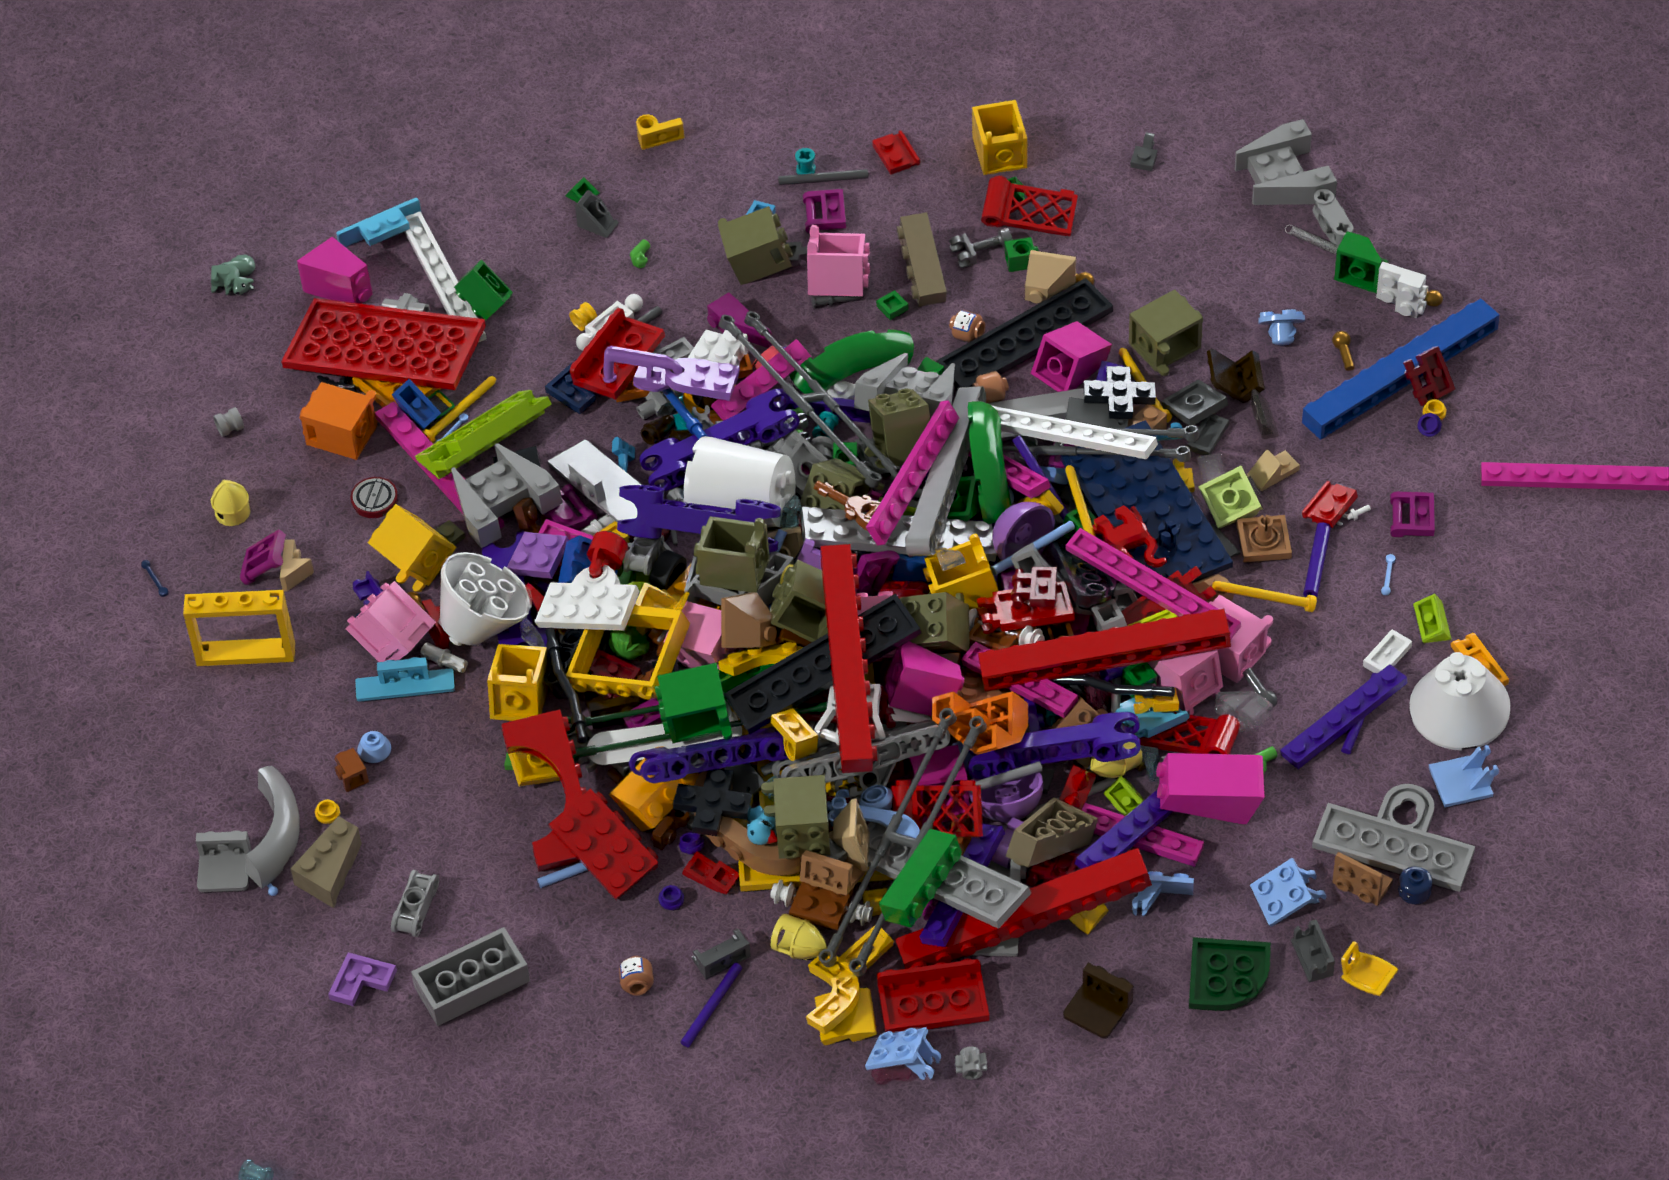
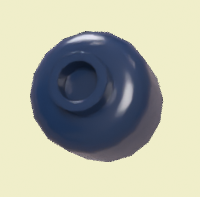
(1415, 885)

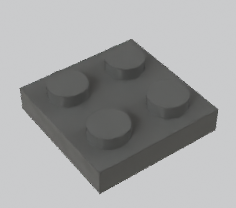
(1194, 402)

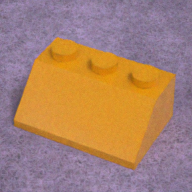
(646, 801)

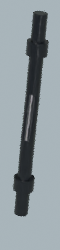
(1148, 690)
(578, 719)

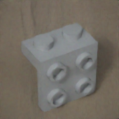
(222, 861)

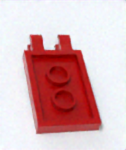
(1145, 607)
(1014, 618)

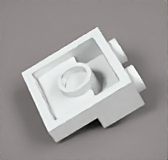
(1403, 289)
(719, 348)

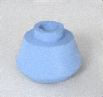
(374, 747)
(877, 797)

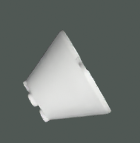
(479, 599)
(1460, 704)

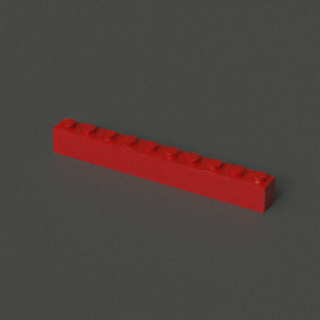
(1105, 649)
(846, 659)
(1046, 904)

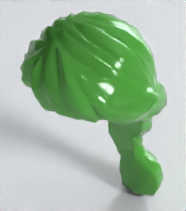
(628, 643)

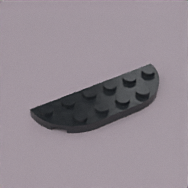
(1083, 580)

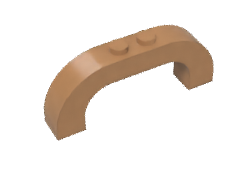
(735, 841)

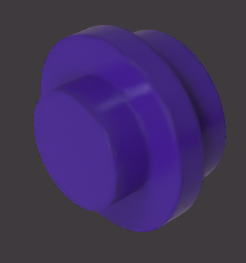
(1429, 425)
(691, 843)
(671, 897)

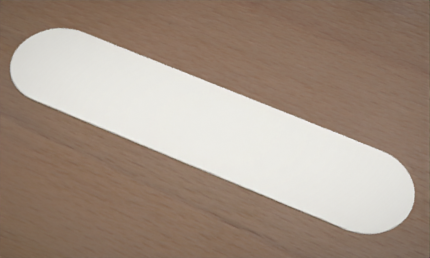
(624, 754)

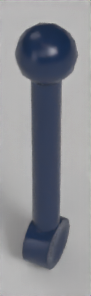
(163, 591)

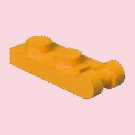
(1481, 654)

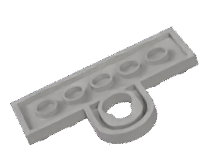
(1395, 846)

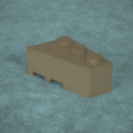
(327, 862)

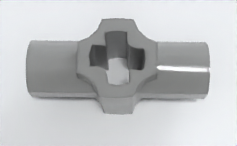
(407, 302)
(656, 404)

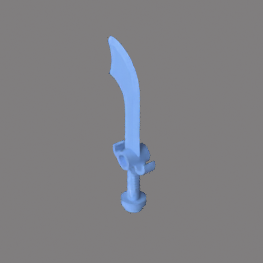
(907, 826)

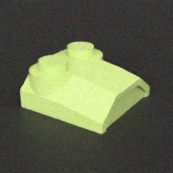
(1230, 497)

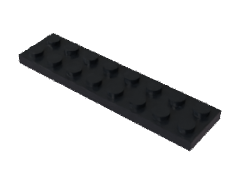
(1022, 335)
(809, 669)

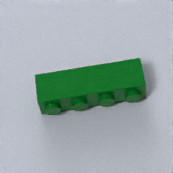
(920, 878)

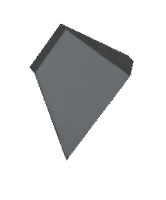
(594, 215)

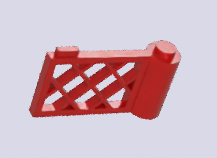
(1000, 199)
(1217, 738)
(918, 810)

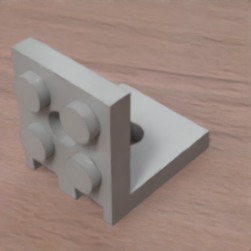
(800, 453)

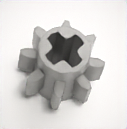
(971, 1063)

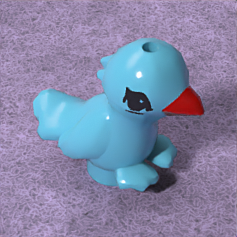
(761, 827)

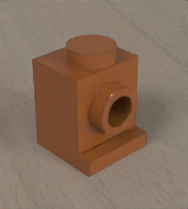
(350, 769)

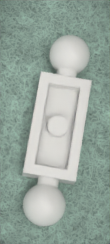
(633, 304)

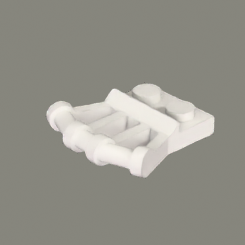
(822, 732)

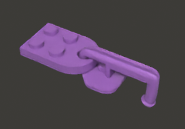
(684, 375)

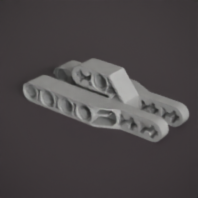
(888, 753)

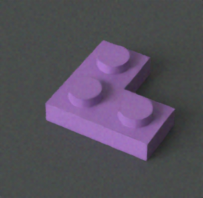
(358, 972)

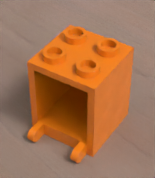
(339, 420)

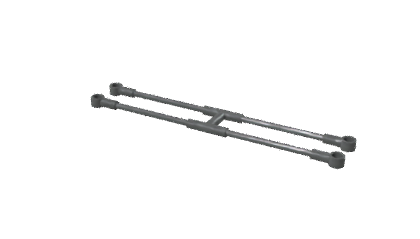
(752, 318)
(1182, 453)
(891, 836)

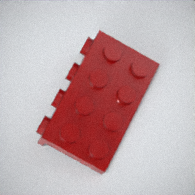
(617, 332)
(604, 843)
(932, 996)

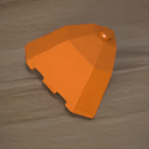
(1004, 715)

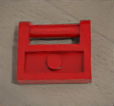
(906, 588)

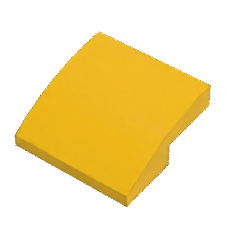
(855, 1026)

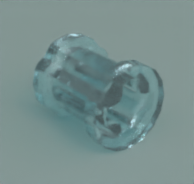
(251, 1171)

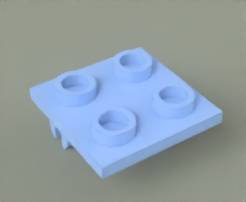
(1463, 778)
(1177, 884)
(1285, 891)
(904, 1048)

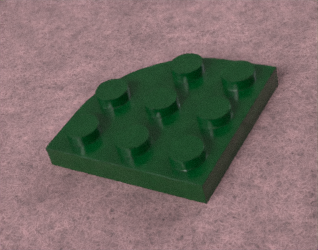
(1227, 972)

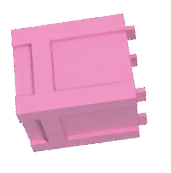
(390, 624)

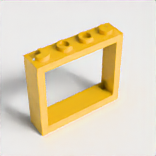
(641, 616)
(239, 651)

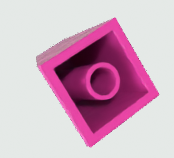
(1212, 785)

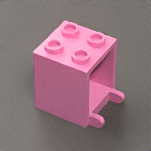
(837, 263)
(703, 637)
(1247, 644)
(1192, 675)

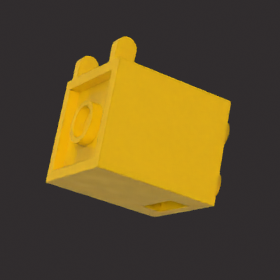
(999, 137)
(411, 546)
(971, 578)
(517, 682)

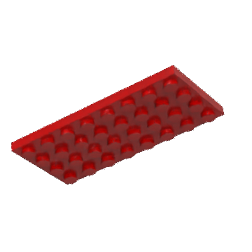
(384, 343)

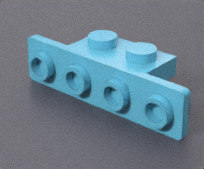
(380, 225)
(404, 679)

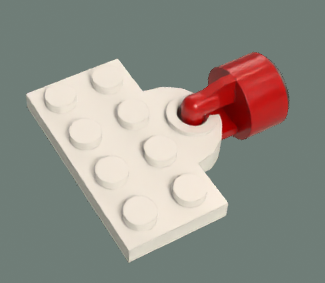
(595, 595)

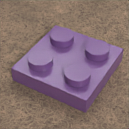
(538, 555)

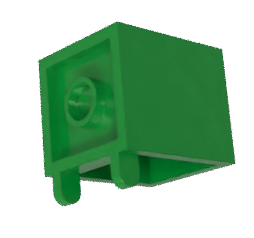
(693, 704)

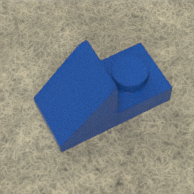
(415, 404)

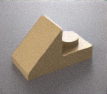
(1272, 469)
(293, 568)

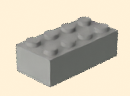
(470, 976)

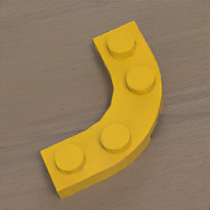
(756, 656)
(843, 995)

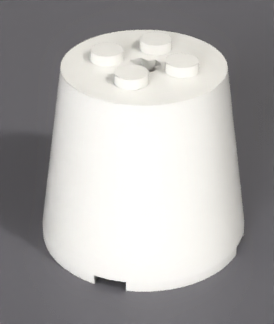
(734, 471)

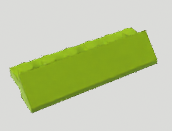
(482, 433)

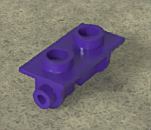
(366, 587)

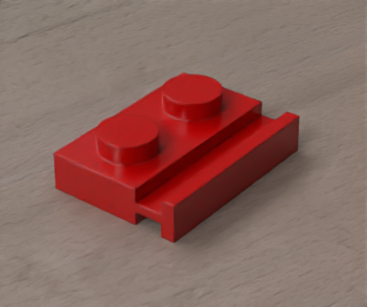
(895, 152)
(1330, 503)

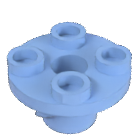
(1281, 326)

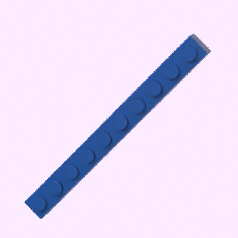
(1388, 374)

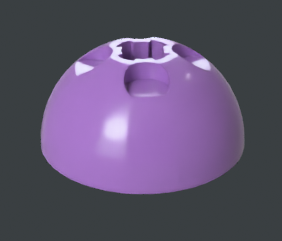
(1021, 526)
(1011, 798)

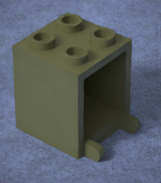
(755, 245)
(1165, 331)
(897, 424)
(838, 474)
(732, 554)
(800, 602)
(941, 621)
(799, 815)

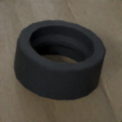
(667, 569)

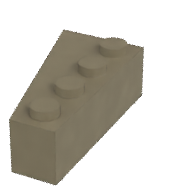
(921, 259)
(1050, 833)

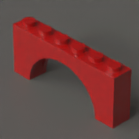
(547, 739)

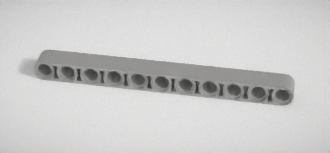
(943, 480)

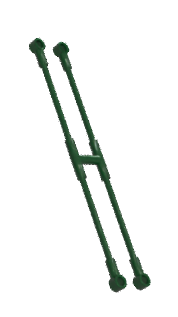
(593, 750)

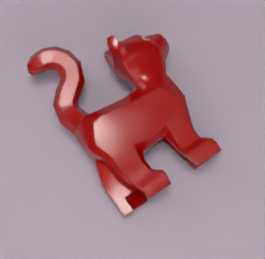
(1128, 535)

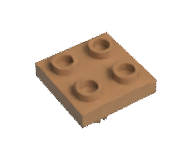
(1264, 538)

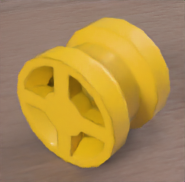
(583, 316)

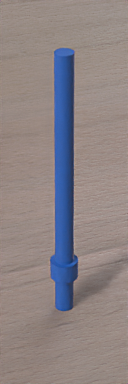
(692, 424)

